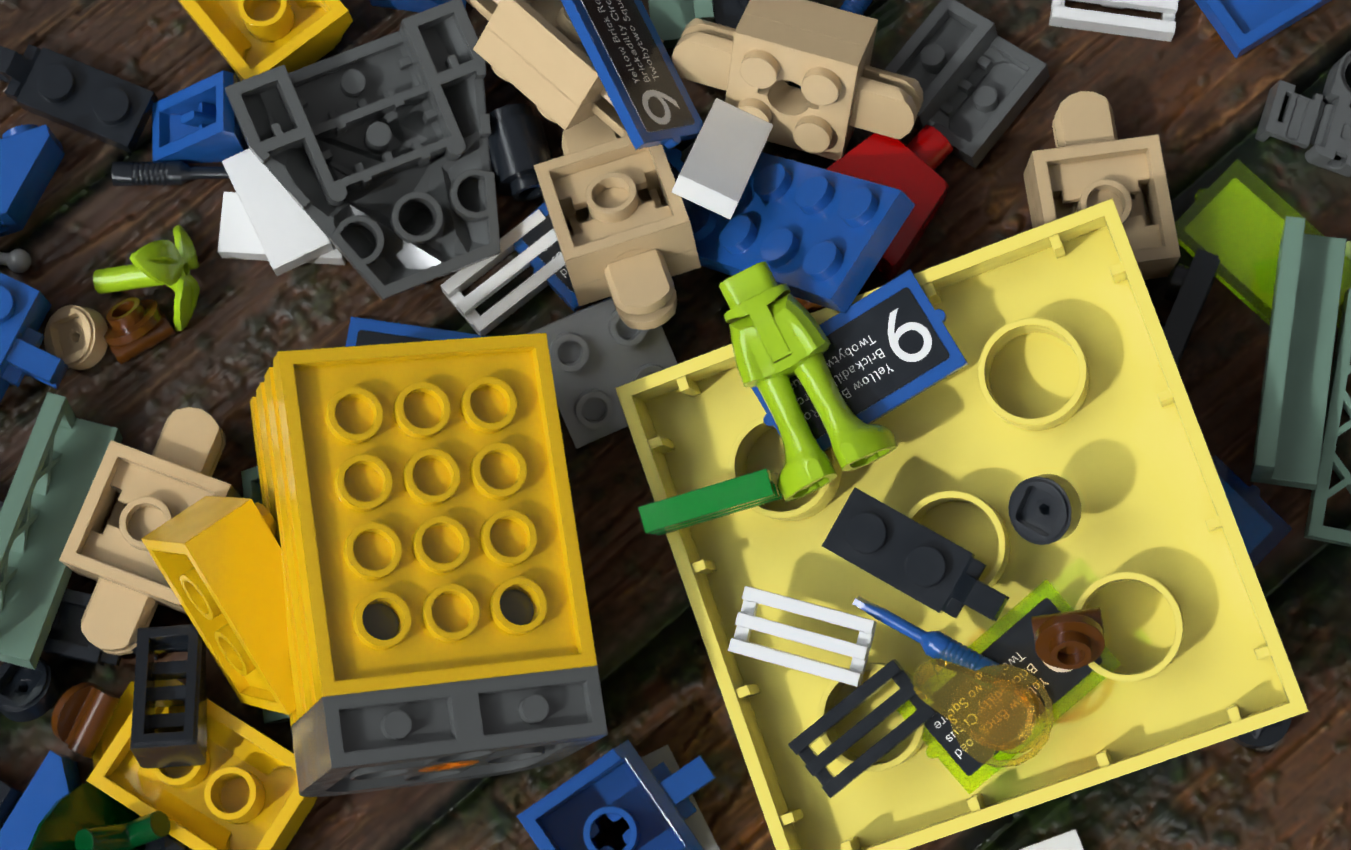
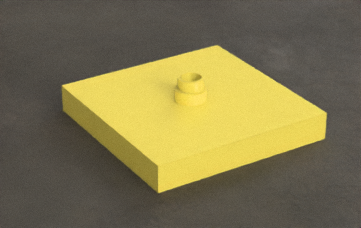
(1057, 382)

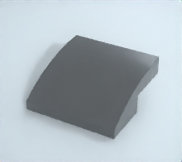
(968, 78)

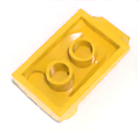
(270, 32)
(232, 802)

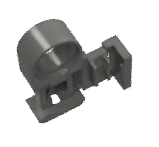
(1314, 121)

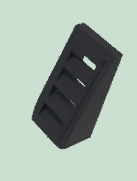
(169, 737)

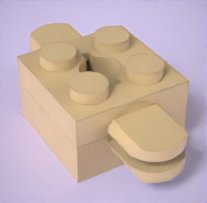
(814, 48)
(545, 60)
(1096, 167)
(618, 222)
(125, 503)

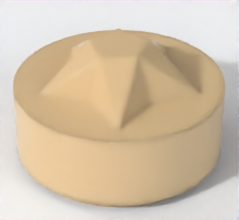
(76, 336)

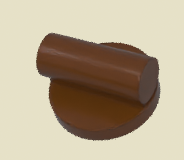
(135, 327)
(1069, 637)
(83, 717)

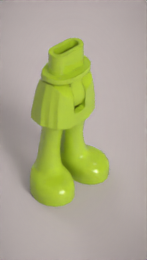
(780, 339)

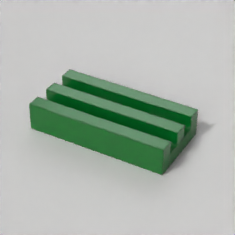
(710, 502)

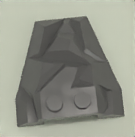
(386, 149)

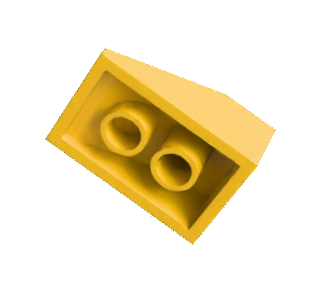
(231, 585)

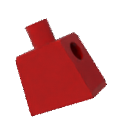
(907, 169)

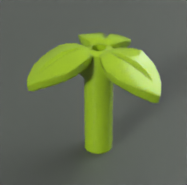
(158, 265)

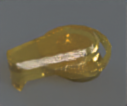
(988, 708)

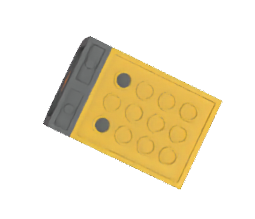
(426, 562)

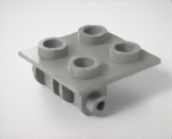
(591, 358)

